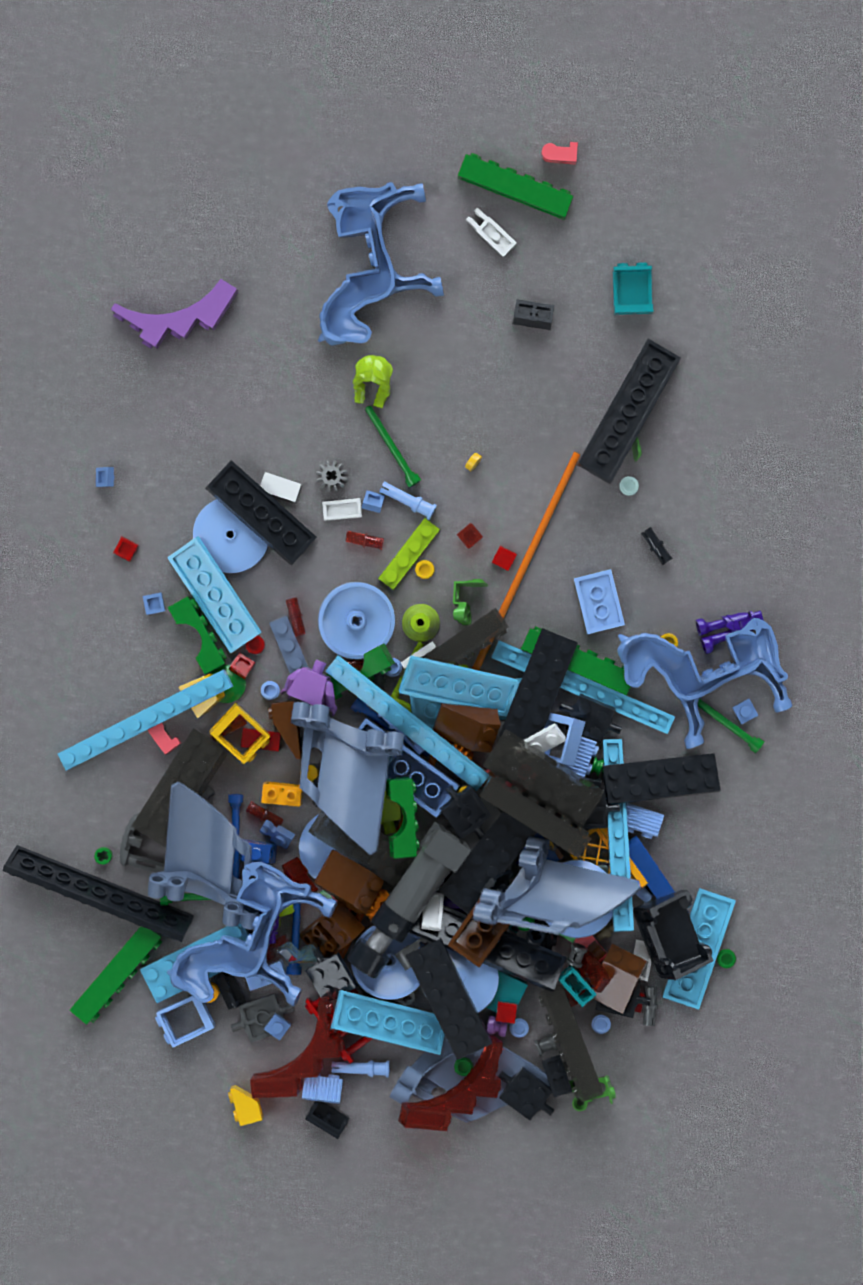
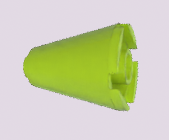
(430, 619)

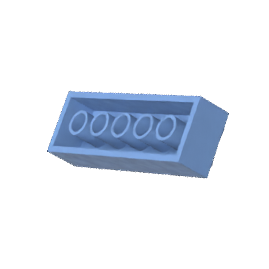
(429, 780)

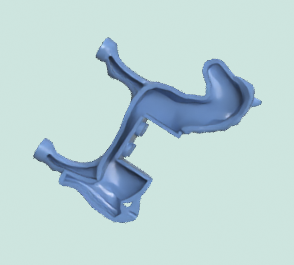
(363, 215)
(750, 652)
(269, 894)

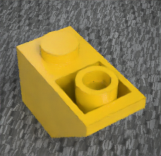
(247, 1108)

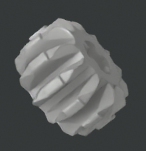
(331, 482)

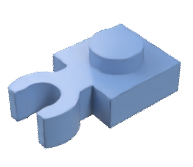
(279, 835)

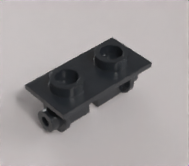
(229, 990)

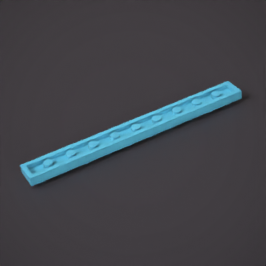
(580, 685)
(145, 719)
(407, 723)
(618, 841)

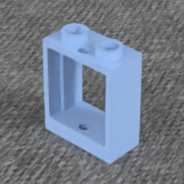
(572, 740)
(169, 1035)

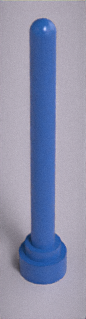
(360, 706)
(235, 801)
(295, 969)

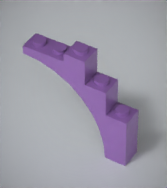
(155, 327)

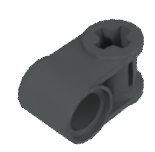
(401, 955)

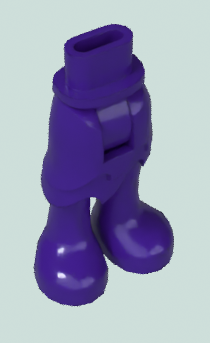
(731, 622)

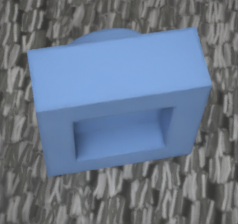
(105, 477)
(373, 501)
(154, 603)
(745, 711)
(277, 1026)

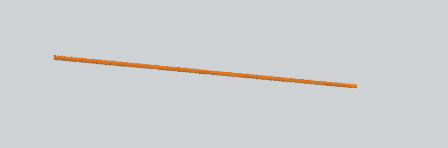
(512, 590)

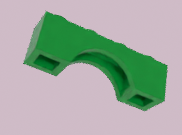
(186, 613)
(374, 661)
(404, 841)

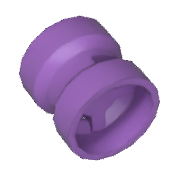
(495, 1026)

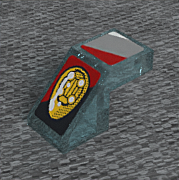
(293, 955)

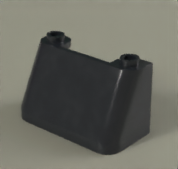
(671, 936)

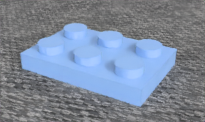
(599, 601)

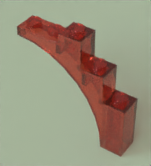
(288, 1079)
(461, 1099)

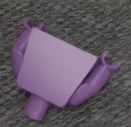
(311, 686)

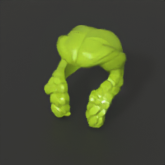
(372, 369)

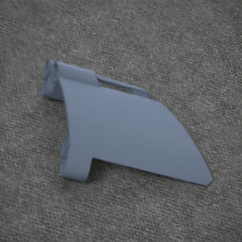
(350, 771)
(202, 857)
(553, 893)
(438, 1071)

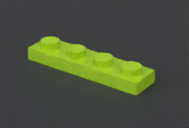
(409, 554)

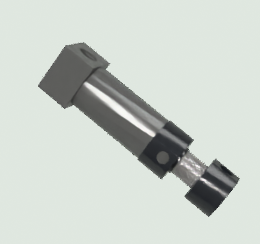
(398, 914)

